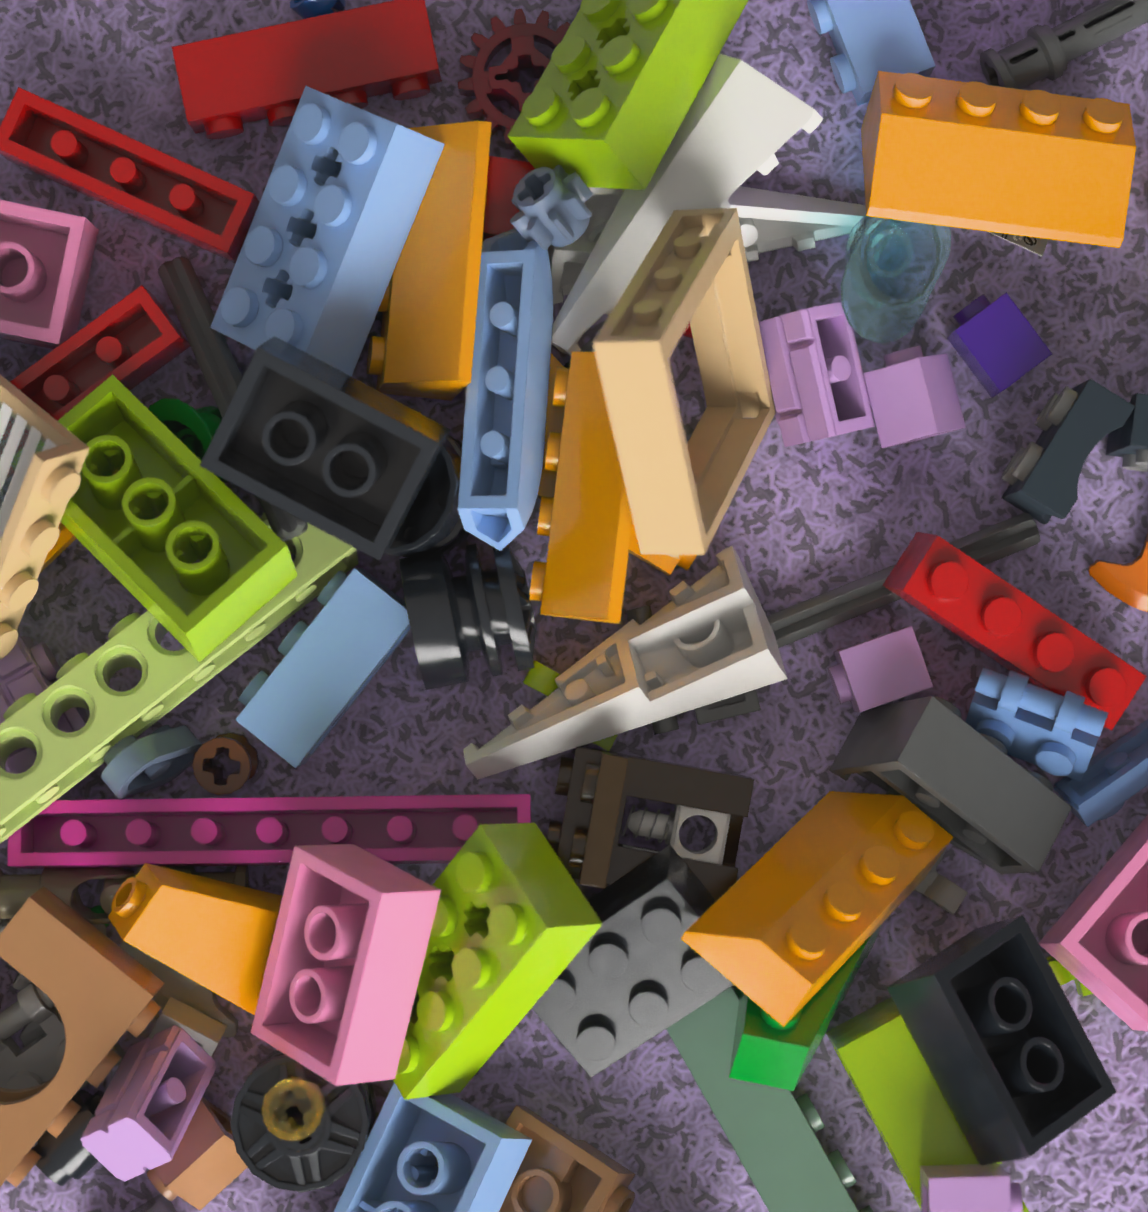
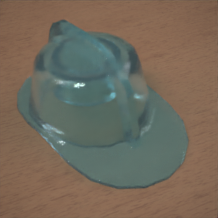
(891, 274)

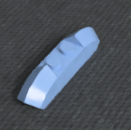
(507, 390)

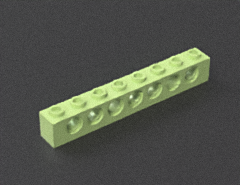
(165, 682)

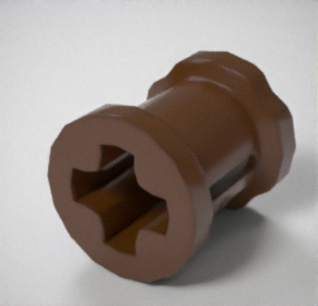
(211, 776)

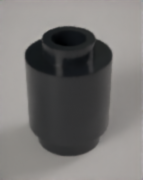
(65, 1155)

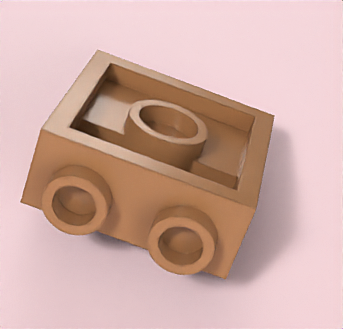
(564, 1172)

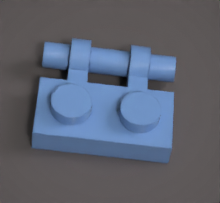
(1036, 723)

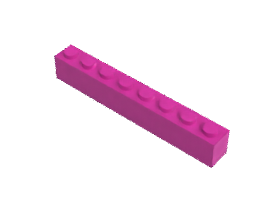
(254, 829)

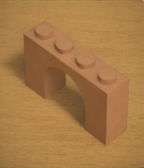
(99, 999)

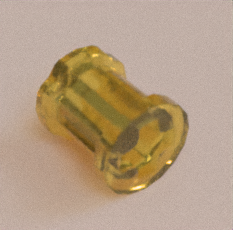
(286, 1127)

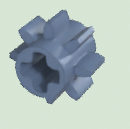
(551, 207)

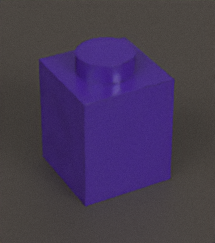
(997, 342)

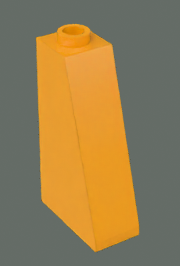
(200, 928)

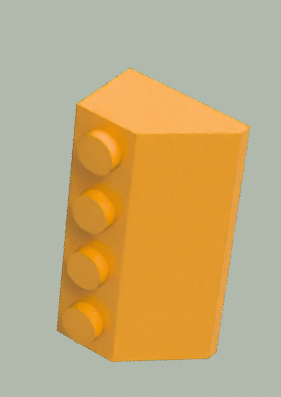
(997, 159)
(435, 284)
(590, 508)
(817, 897)

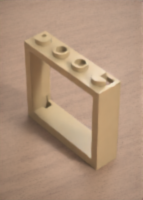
(702, 278)

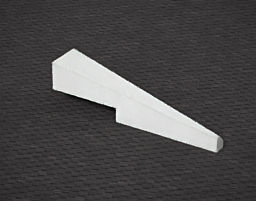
(721, 142)
(766, 221)
(683, 657)

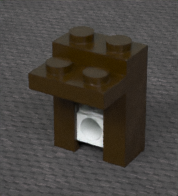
(595, 805)

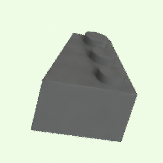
(958, 780)

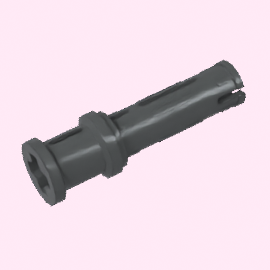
(1049, 50)

